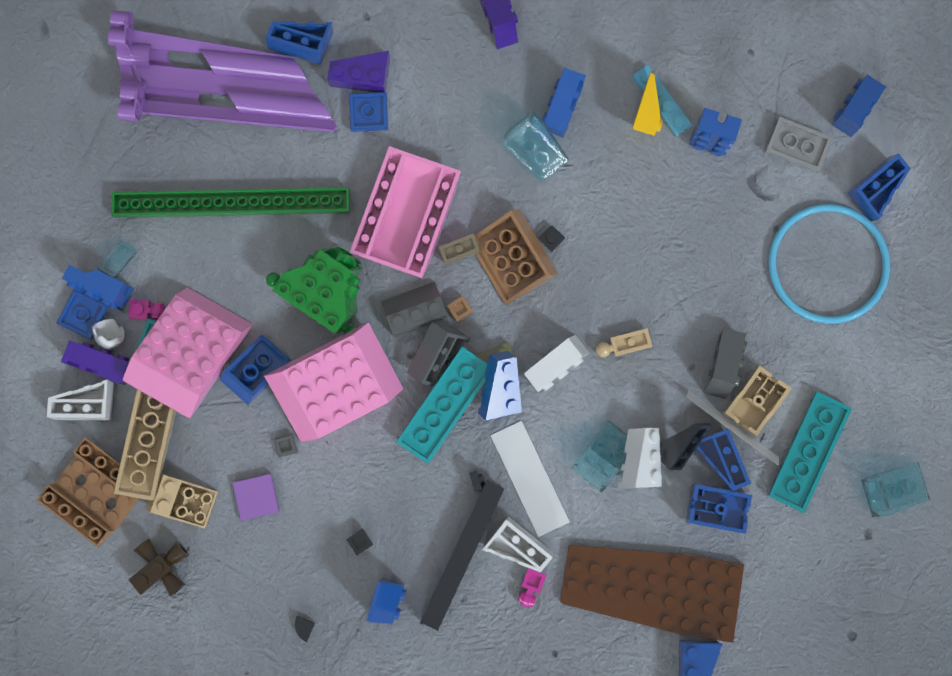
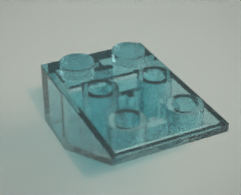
(602, 457)

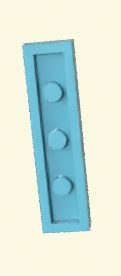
(669, 110)

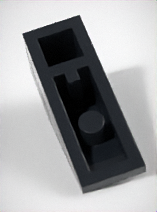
(679, 448)

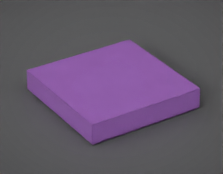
(256, 497)

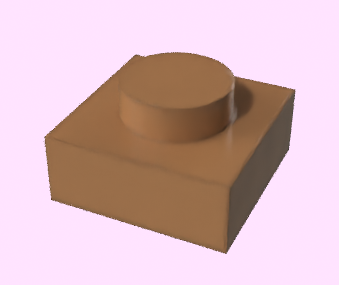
(460, 309)

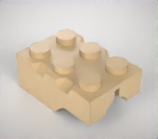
(757, 401)

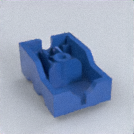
(714, 135)
(98, 286)
(718, 508)

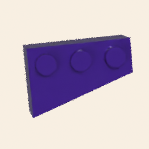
(501, 20)
(360, 72)
(96, 362)

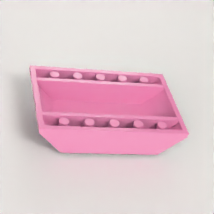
(406, 212)
(186, 351)
(335, 383)

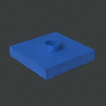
(368, 112)
(81, 314)

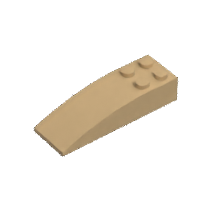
(145, 448)

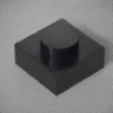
(551, 238)
(477, 480)
(360, 541)

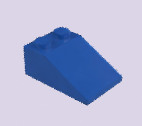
(247, 372)
(386, 601)

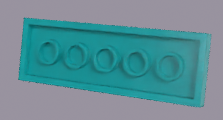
(444, 405)
(809, 452)

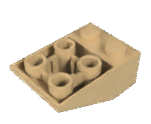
(182, 501)

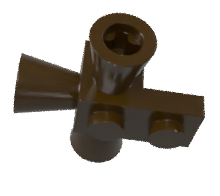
(158, 568)

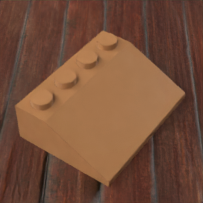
(513, 257)

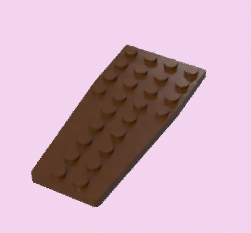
(655, 589)

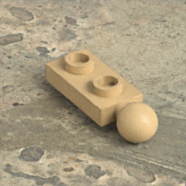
(625, 343)

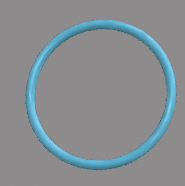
(859, 217)

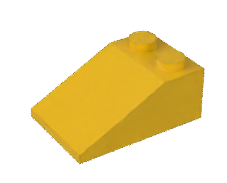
(648, 113)

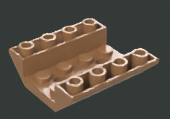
(86, 505)

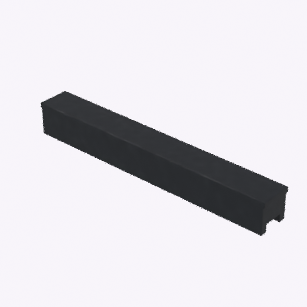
(462, 555)

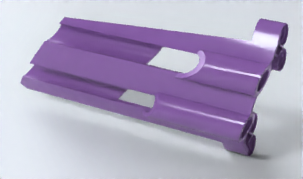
(261, 84)

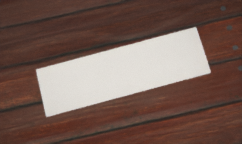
(734, 428)
(530, 478)

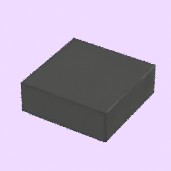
(286, 446)

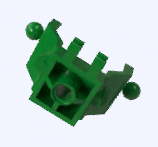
(323, 287)

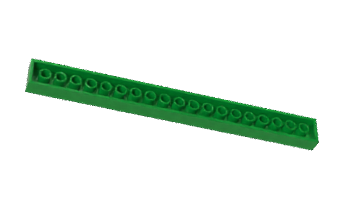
(230, 202)

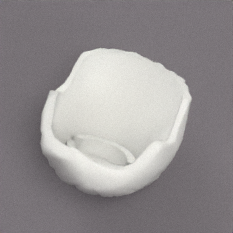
(108, 333)

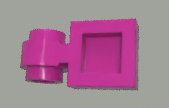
(142, 309)
(532, 581)

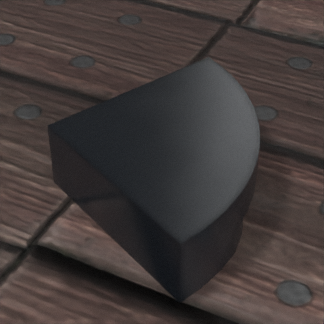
(303, 628)

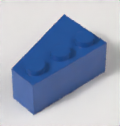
(858, 105)

